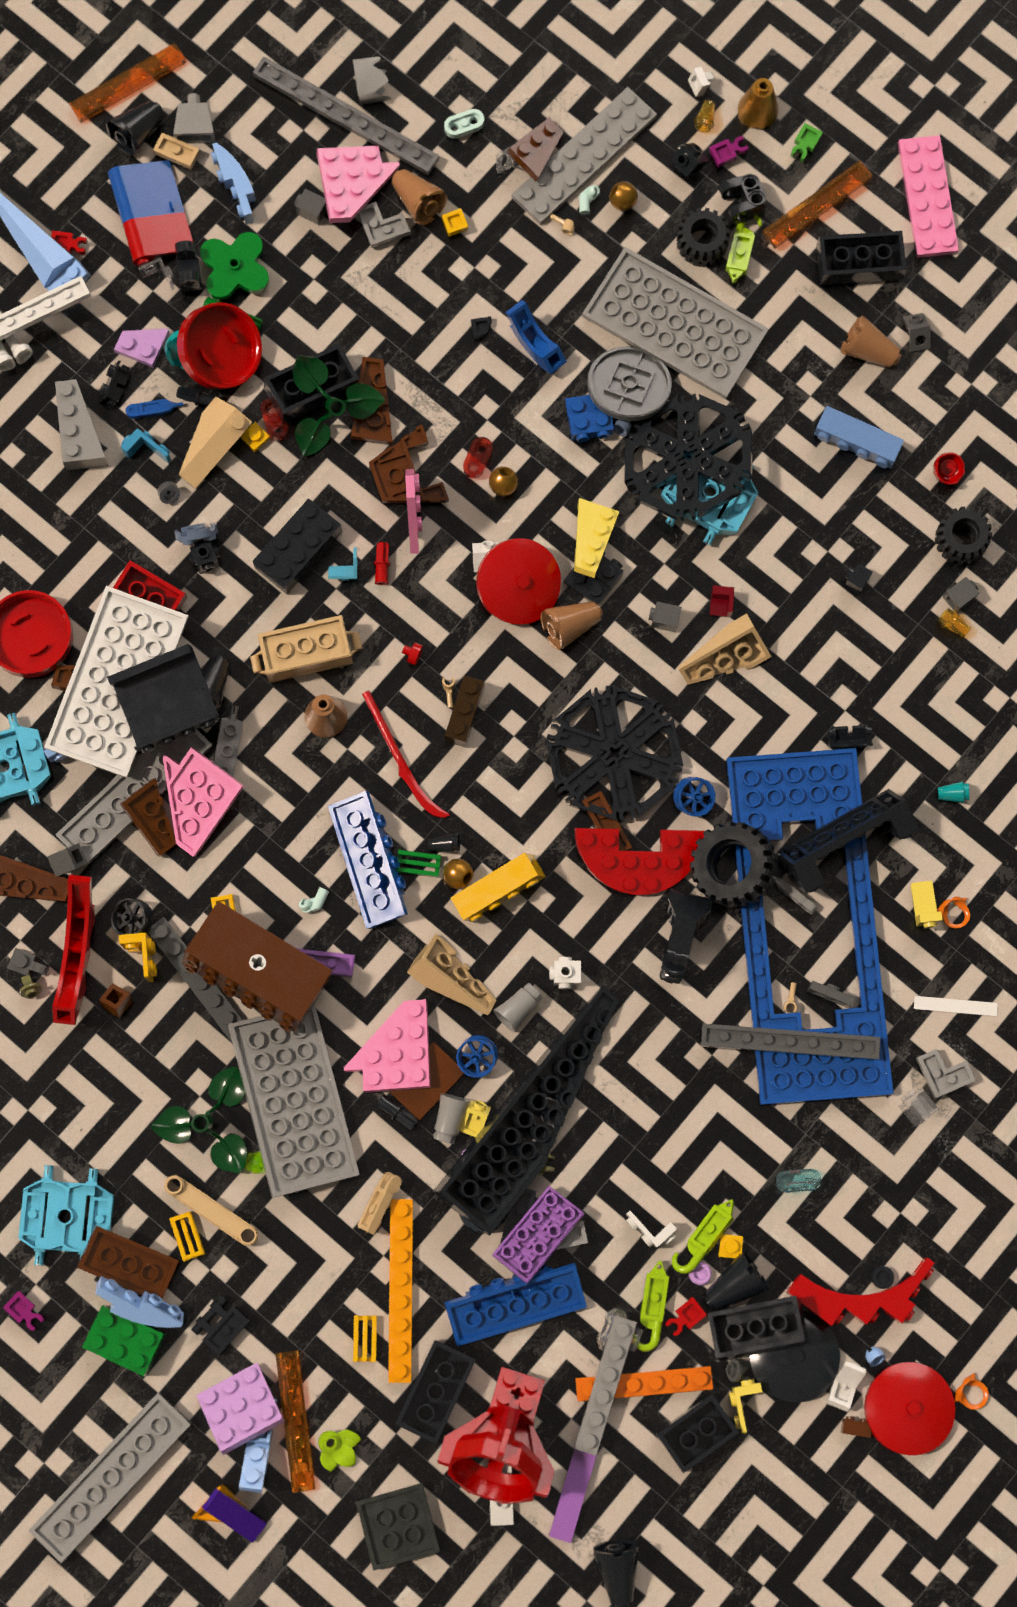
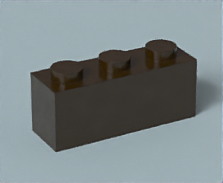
(464, 711)

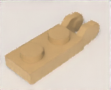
(379, 1202)

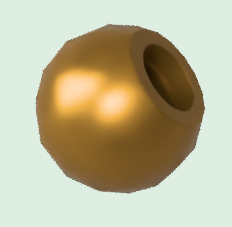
(623, 196)
(503, 481)
(457, 873)

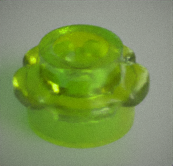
(249, 1162)

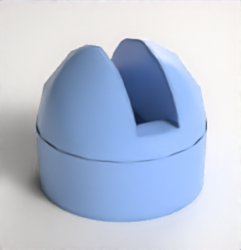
(875, 1356)

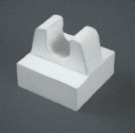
(700, 81)

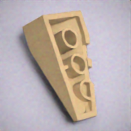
(215, 434)
(730, 649)
(443, 972)

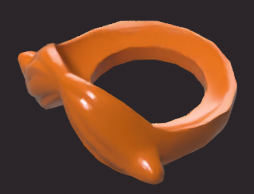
(960, 902)
(960, 1396)

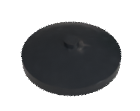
(801, 1370)

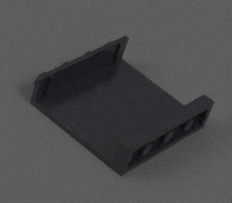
(164, 698)

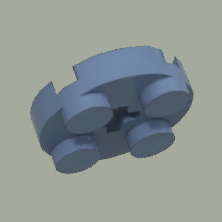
(197, 531)

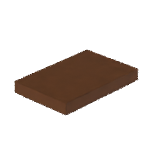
(443, 1076)

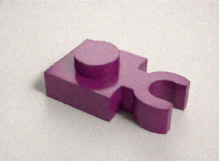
(725, 152)
(21, 1308)

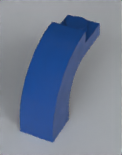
(534, 341)

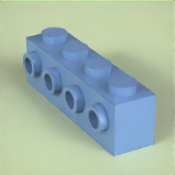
(858, 437)

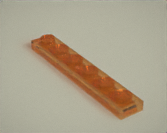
(127, 82)
(817, 204)
(295, 1421)

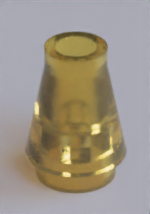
(705, 118)
(952, 621)

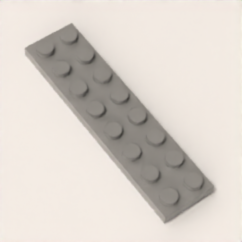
(584, 155)
(103, 816)
(109, 1477)

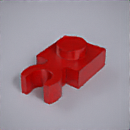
(68, 242)
(689, 1315)

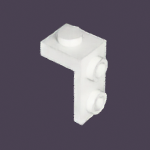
(665, 1235)
(844, 1385)

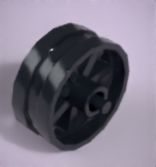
(131, 917)

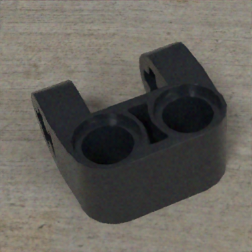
(753, 197)
(188, 266)

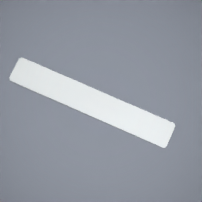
(956, 1006)

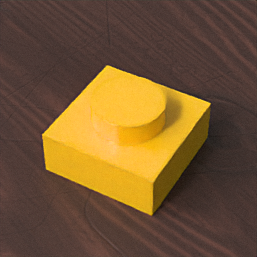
(455, 222)
(255, 437)
(730, 1246)

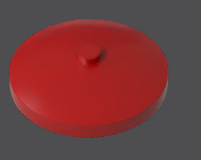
(518, 581)
(909, 1408)

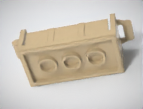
(305, 649)

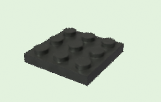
(397, 1526)

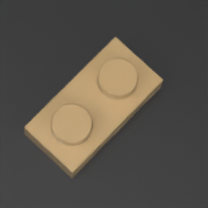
(176, 151)

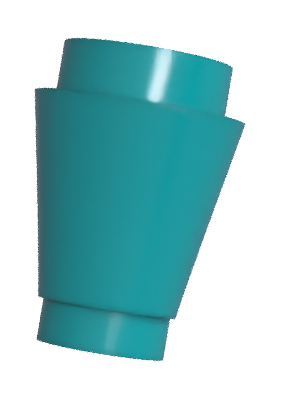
(954, 792)

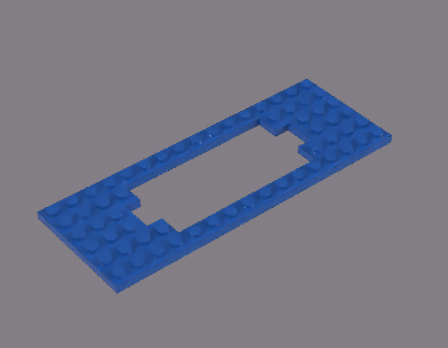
(805, 789)

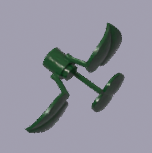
(362, 403)
(175, 1122)

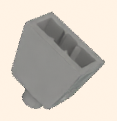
(193, 121)

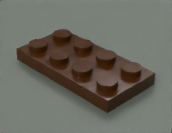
(127, 1263)

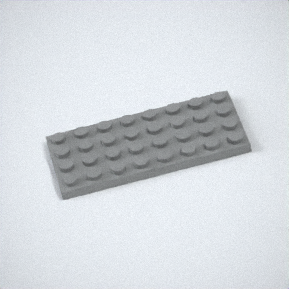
(675, 322)
(293, 1104)

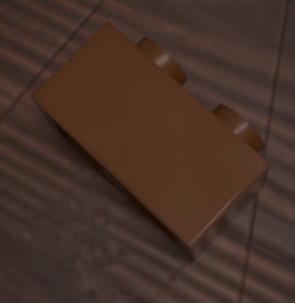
(854, 1427)

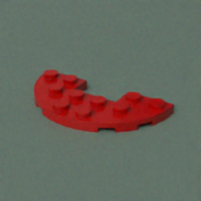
(637, 870)

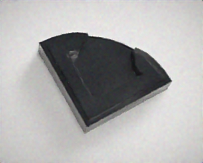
(480, 327)

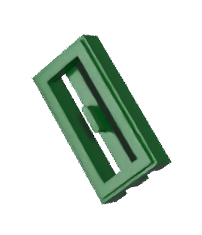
(419, 863)

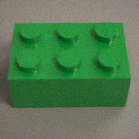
(124, 1341)

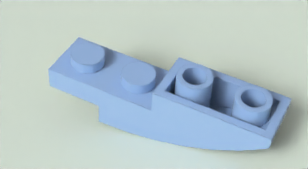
(234, 179)
(146, 1310)
(255, 1462)

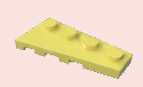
(592, 535)

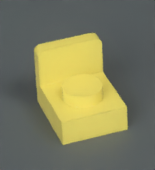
(474, 1118)

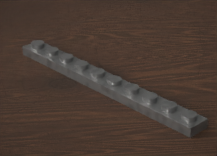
(346, 115)

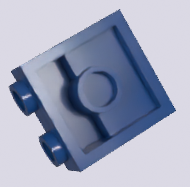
(587, 420)

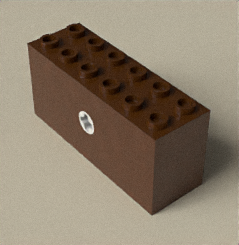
(256, 967)

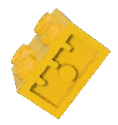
(141, 942)

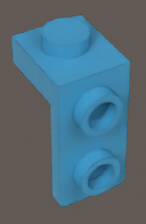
(132, 443)

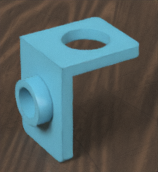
(344, 572)

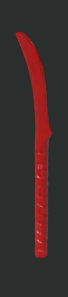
(404, 771)

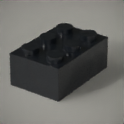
(697, 1433)

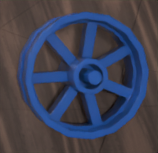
(694, 796)
(477, 1056)

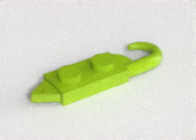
(740, 251)
(706, 1235)
(653, 1305)

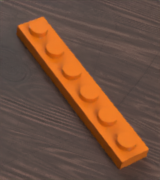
(653, 1383)

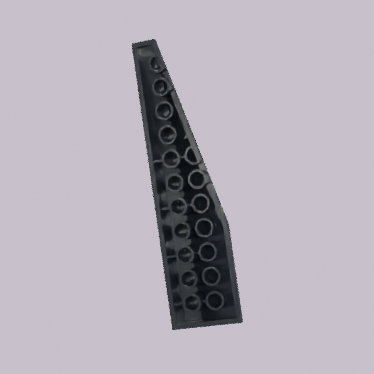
(525, 1127)

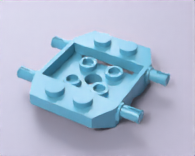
(733, 514)
(14, 780)
(62, 1197)

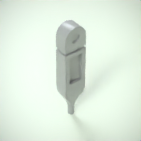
(795, 895)

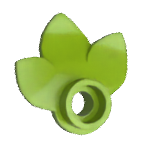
(341, 1450)

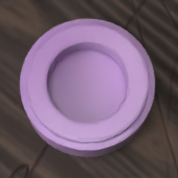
(700, 1274)

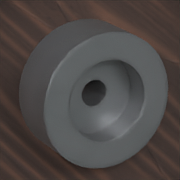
(168, 492)

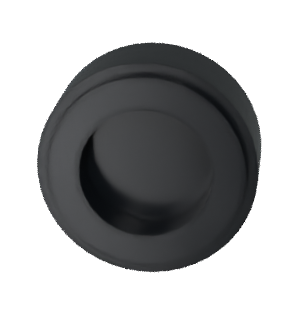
(882, 1277)

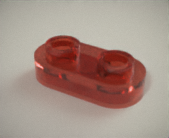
(273, 421)
(477, 458)

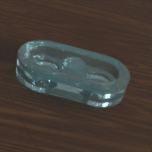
(798, 1180)

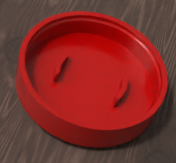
(219, 346)
(33, 634)

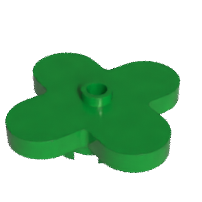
(247, 273)

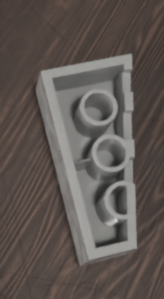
(77, 433)

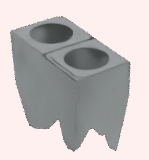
(370, 80)

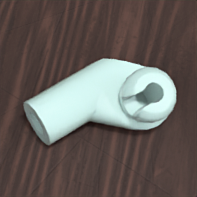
(587, 197)
(314, 904)

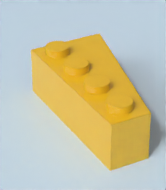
(498, 886)

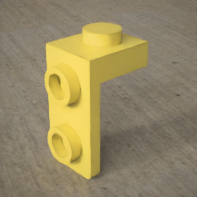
(925, 904)
(747, 1387)

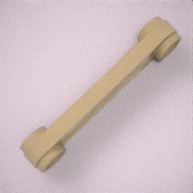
(211, 1210)

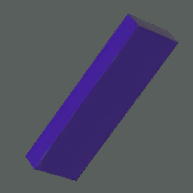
(234, 1515)

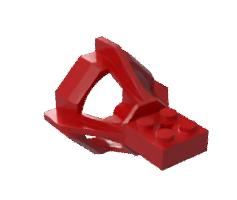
(502, 1436)

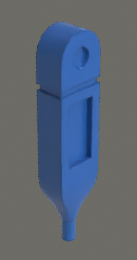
(151, 408)

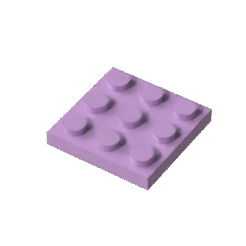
(240, 1408)

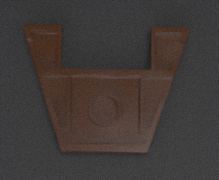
(390, 471)

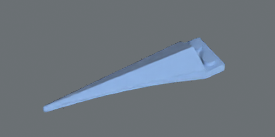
(47, 257)

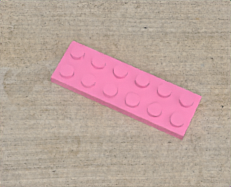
(928, 196)

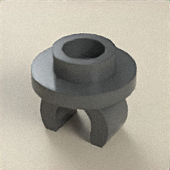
(734, 1370)

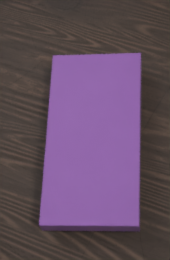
(538, 1235)

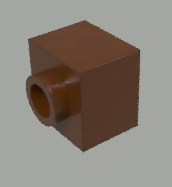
(115, 1000)

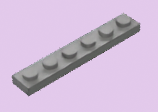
(605, 1385)

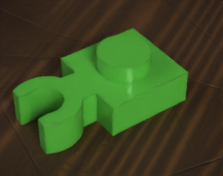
(806, 140)

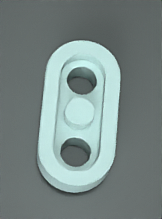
(462, 122)

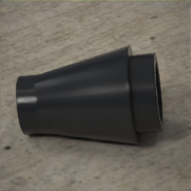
(445, 843)

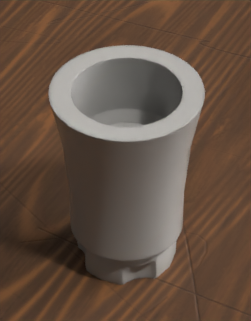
(518, 1007)
(450, 1117)

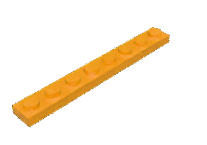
(400, 1291)

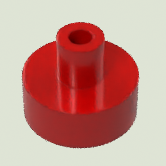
(413, 653)

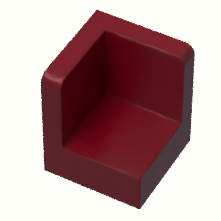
(721, 601)

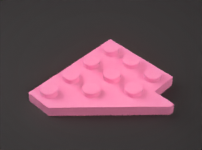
(351, 179)
(413, 507)
(198, 798)
(397, 1052)

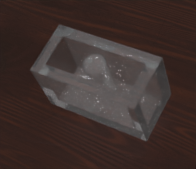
(917, 1106)

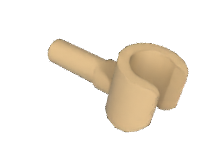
(568, 225)
(448, 688)
(791, 998)

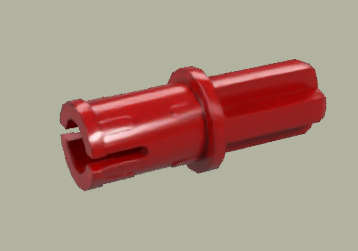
(382, 563)

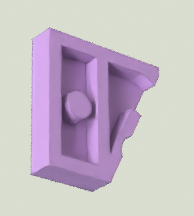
(142, 345)

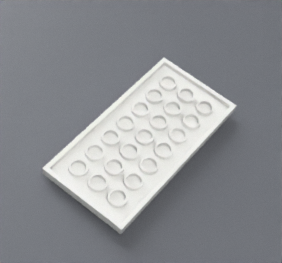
(90, 717)

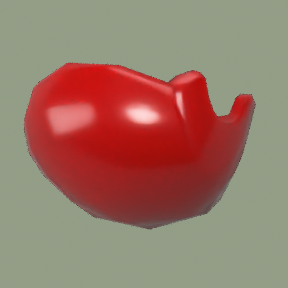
(949, 468)

